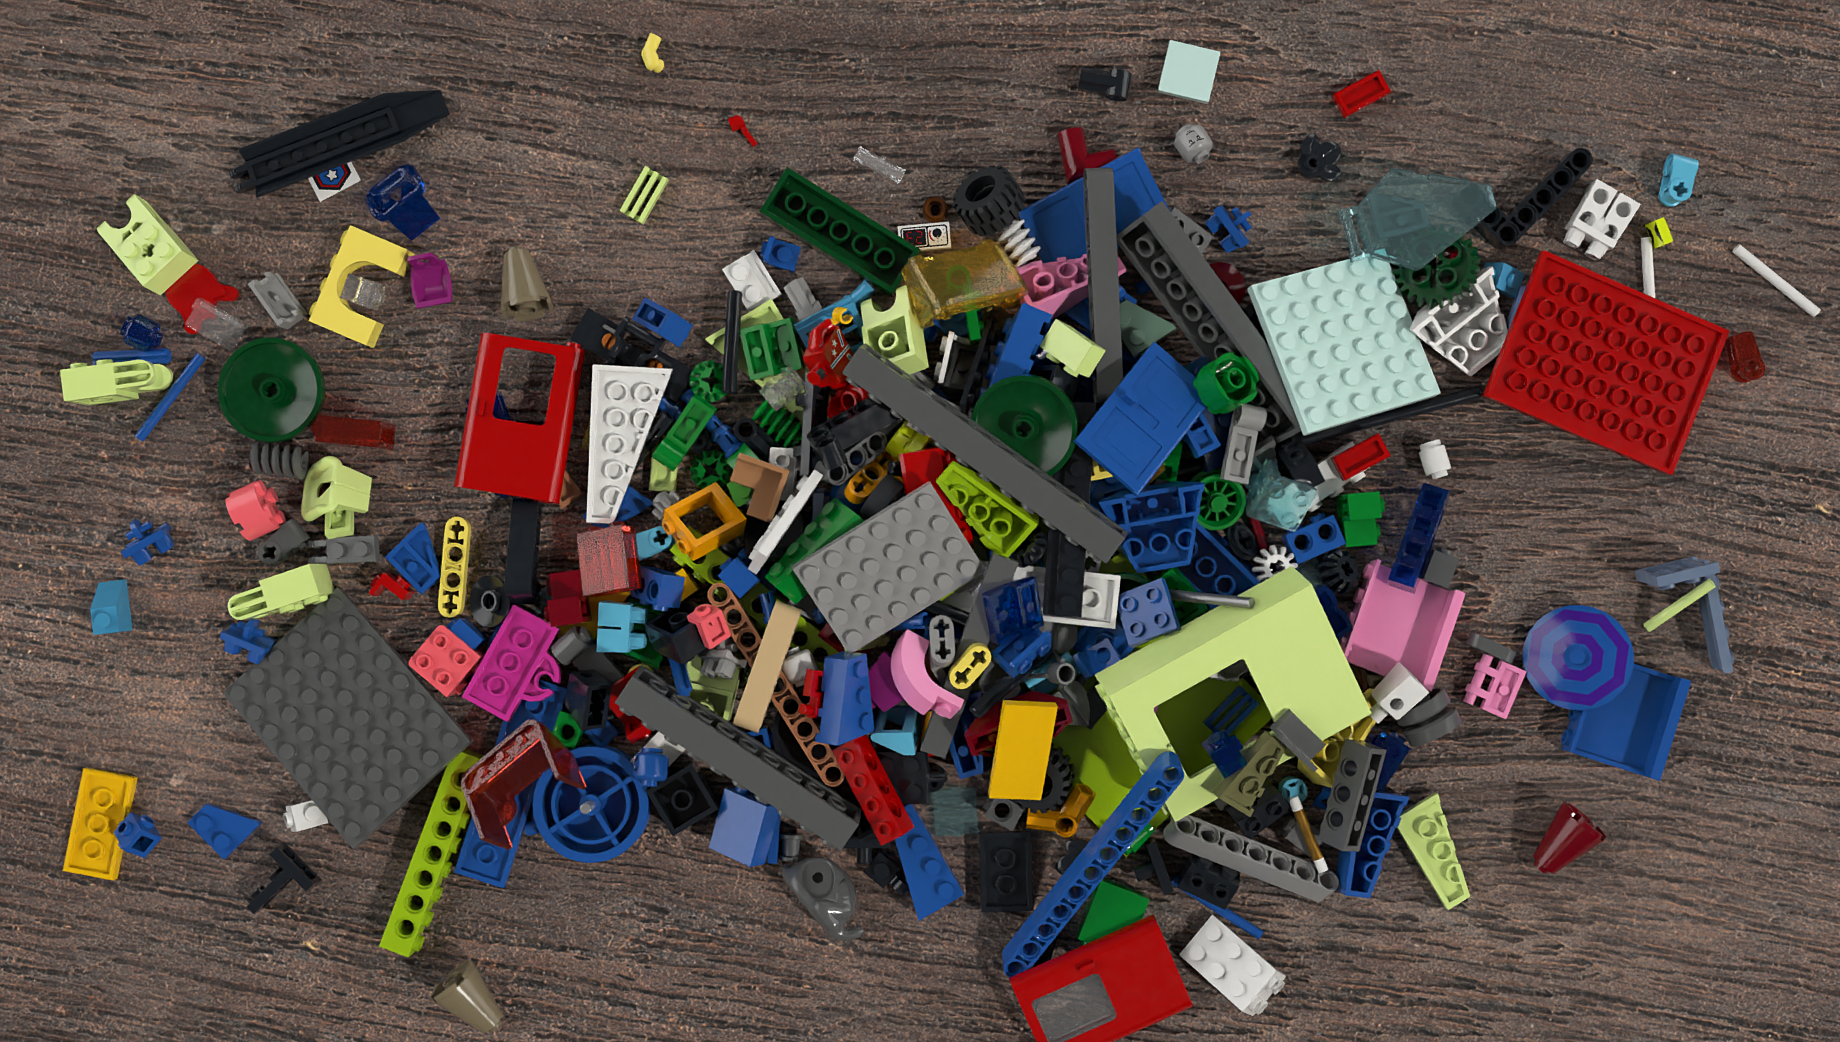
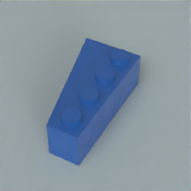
(1361, 869)

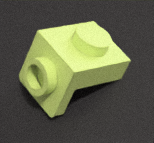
(339, 523)

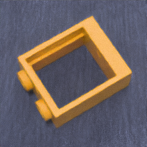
(723, 507)

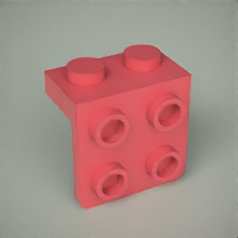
(446, 661)

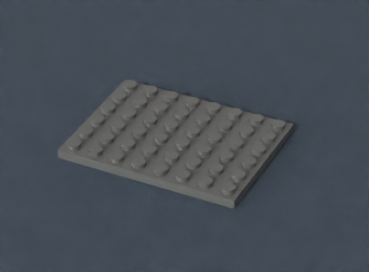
(347, 717)

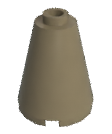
(523, 289)
(468, 998)

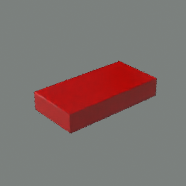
(1361, 94)
(1360, 456)

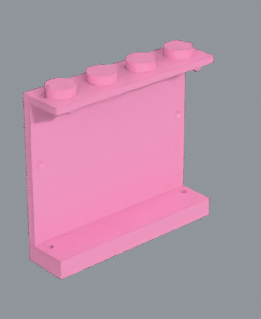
(1400, 626)

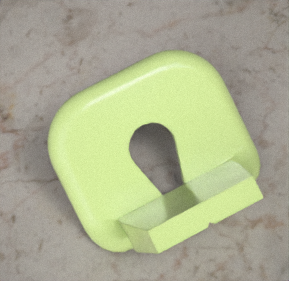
(347, 489)

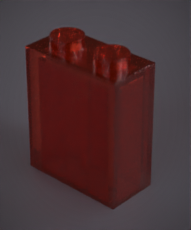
(354, 432)
(609, 560)

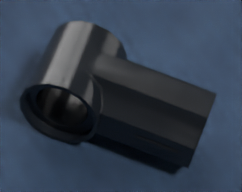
(1112, 83)
(759, 441)

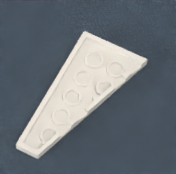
(621, 417)

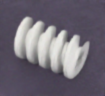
(1018, 243)

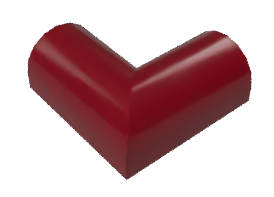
(1075, 154)

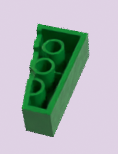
(828, 526)

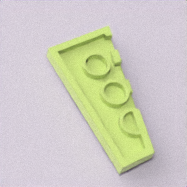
(1430, 843)

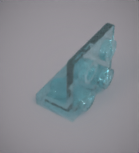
(1278, 498)

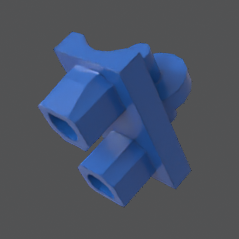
(1222, 218)
(138, 548)
(248, 637)

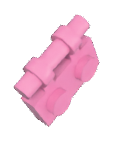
(1502, 687)

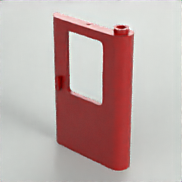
(516, 455)

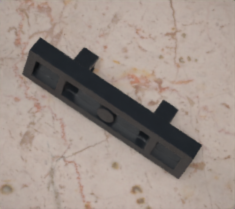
(814, 413)

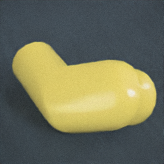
(649, 54)

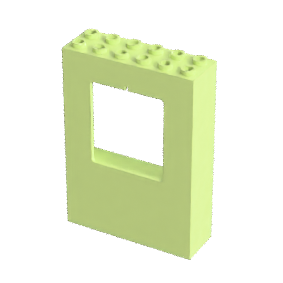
(1285, 650)

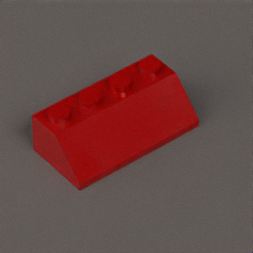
(925, 466)

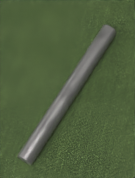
(1215, 599)

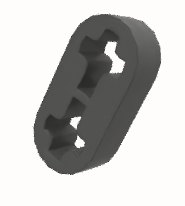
(1490, 648)

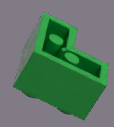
(1357, 518)

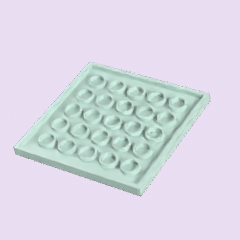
(1343, 342)

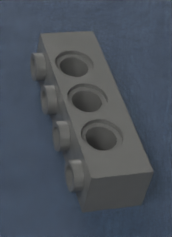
(1352, 795)

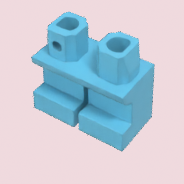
(624, 615)

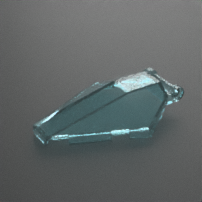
(1414, 217)

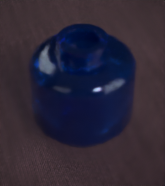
(141, 332)

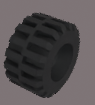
(988, 200)
(1062, 781)

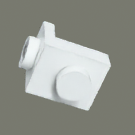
(303, 816)

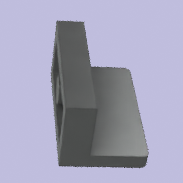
(1298, 738)

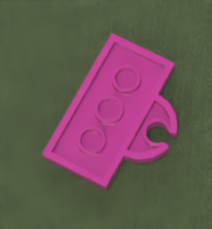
(515, 665)

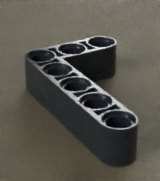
(1530, 206)

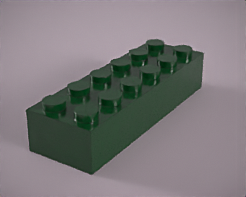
(838, 231)

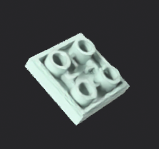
(1188, 72)

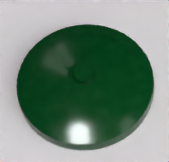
(271, 390)
(1031, 419)

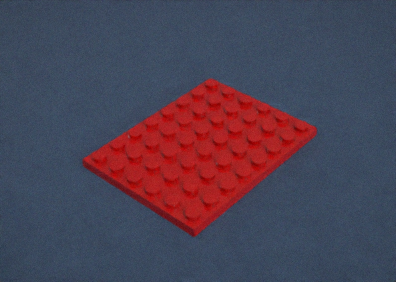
(1606, 363)

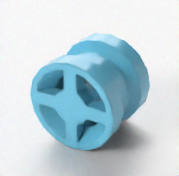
(1299, 789)

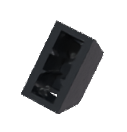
(588, 698)

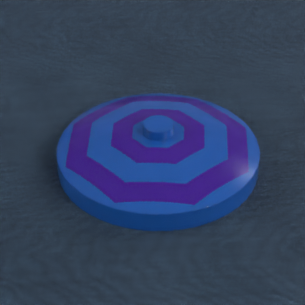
(1578, 657)

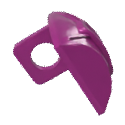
(430, 281)

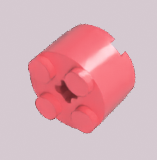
(255, 510)

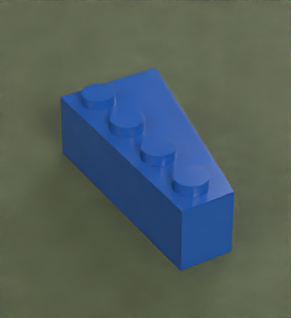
(1018, 345)
(926, 868)

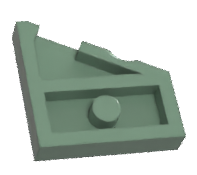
(1141, 328)

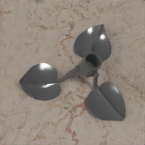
(1061, 673)

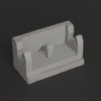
(278, 300)

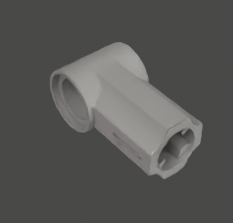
(802, 298)

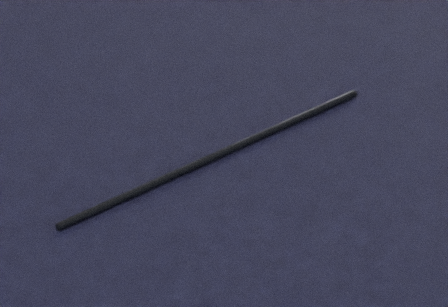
(1365, 423)

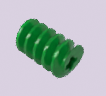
(779, 423)

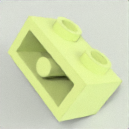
(1072, 349)

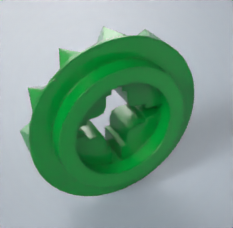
(701, 387)
(709, 458)

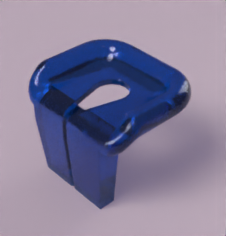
(412, 212)

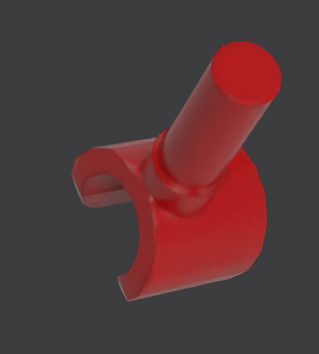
(737, 123)

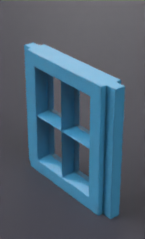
(809, 323)

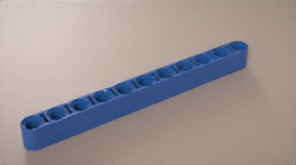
(1035, 937)

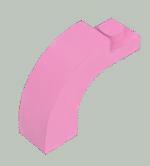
(913, 681)

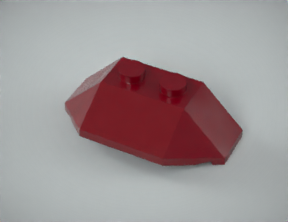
(983, 731)

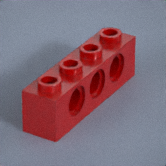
(873, 789)

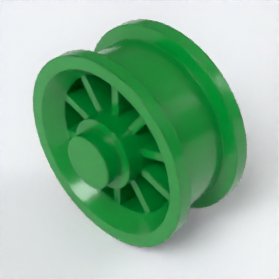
(1220, 501)

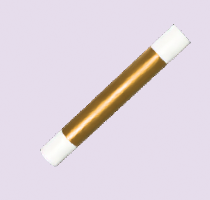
(1308, 834)

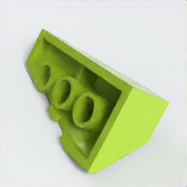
(995, 517)

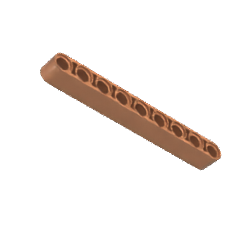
(746, 624)

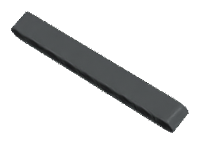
(1103, 279)

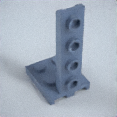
(1711, 606)

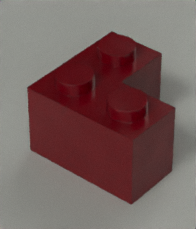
(567, 601)

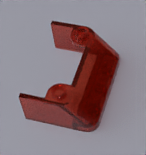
(508, 770)

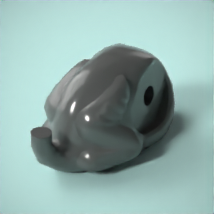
(825, 893)

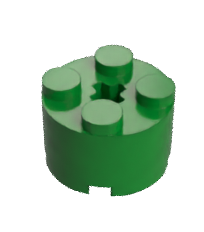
(1226, 383)

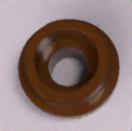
(931, 202)

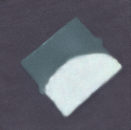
(955, 811)

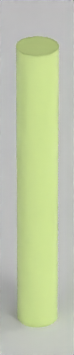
(1679, 605)

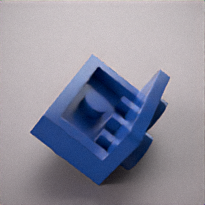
(1019, 651)

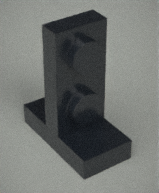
(291, 868)

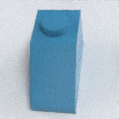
(111, 608)

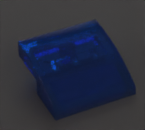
(1013, 609)

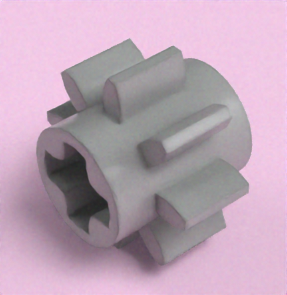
(663, 501)

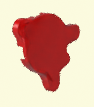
(198, 283)

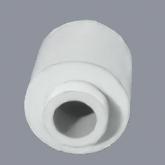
(1434, 459)

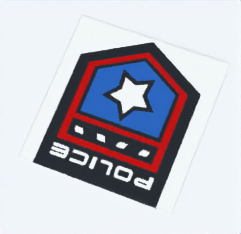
(334, 181)

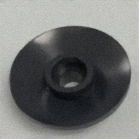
(489, 601)

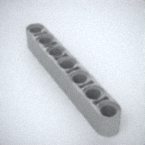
(1250, 857)

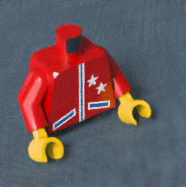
(828, 352)

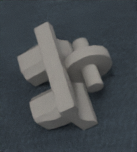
(721, 660)

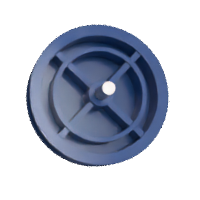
(601, 818)

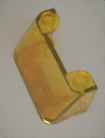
(962, 282)

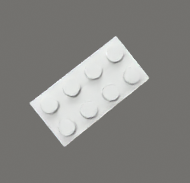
(783, 520)

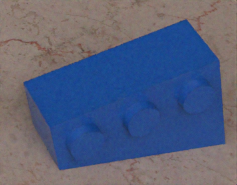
(846, 699)

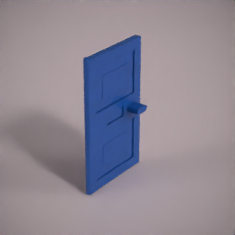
(1060, 217)
(1143, 419)

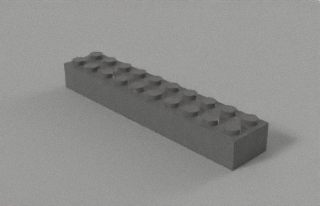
(1205, 309)
(740, 758)

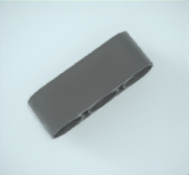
(861, 456)

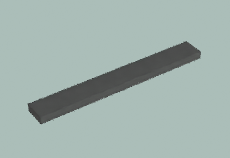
(941, 729)

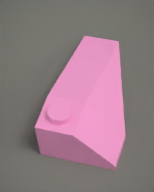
(1057, 284)

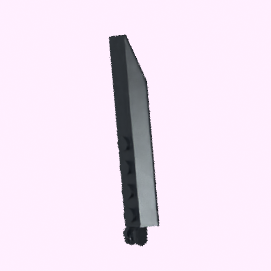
(337, 139)

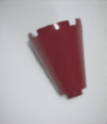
(1566, 839)

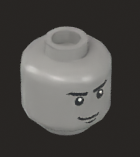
(1193, 143)

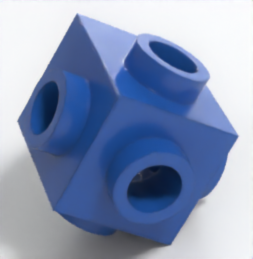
(137, 834)

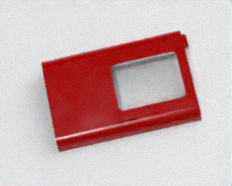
(1103, 987)

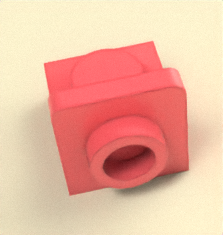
(710, 624)

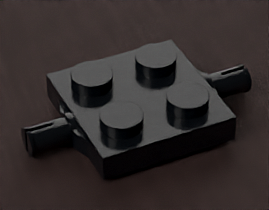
(910, 775)

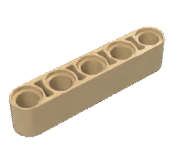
(767, 666)

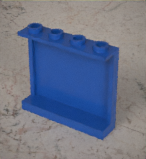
(1634, 727)

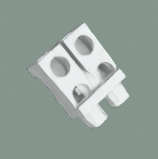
(1599, 219)

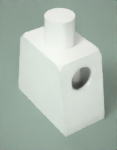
(1396, 694)

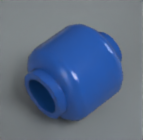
(650, 766)

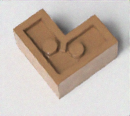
(767, 482)

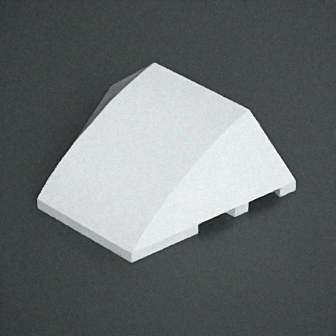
(1469, 330)

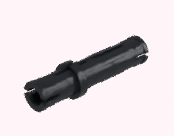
(662, 422)

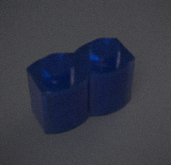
(1337, 618)

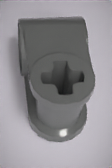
(286, 540)

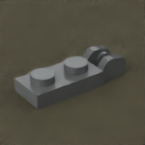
(347, 549)

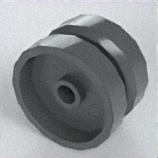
(1430, 718)

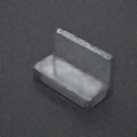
(216, 324)

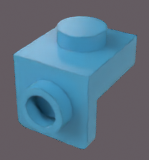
(1506, 278)

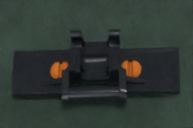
(607, 341)

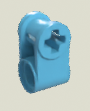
(1677, 175)
(648, 542)

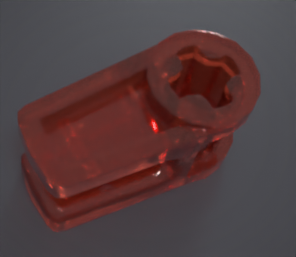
(1744, 354)

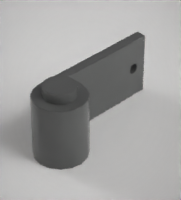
(580, 649)

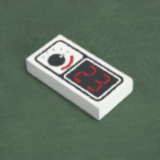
(927, 236)

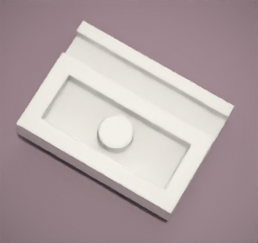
(752, 280)

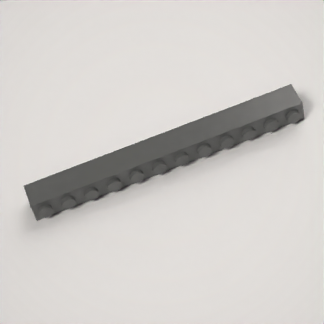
(985, 453)

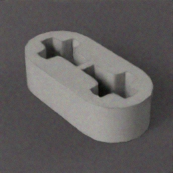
(947, 641)

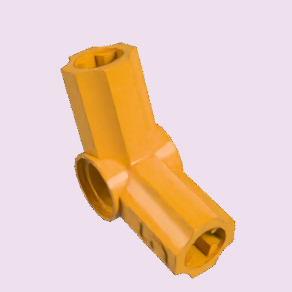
(1073, 809)

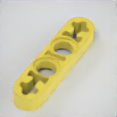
(459, 567)

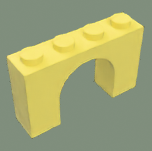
(356, 250)

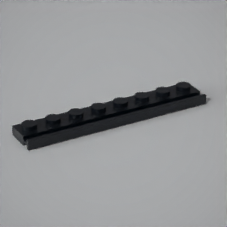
(1065, 560)

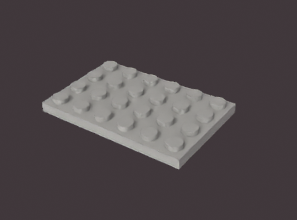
(889, 568)

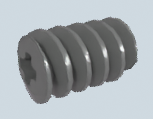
(279, 462)

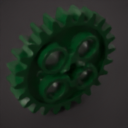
(1460, 268)

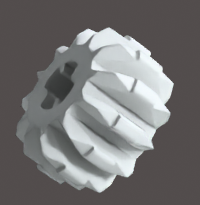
(1272, 557)

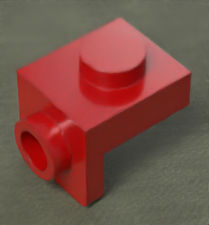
(396, 584)

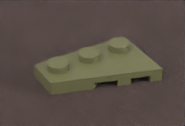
(1246, 784)

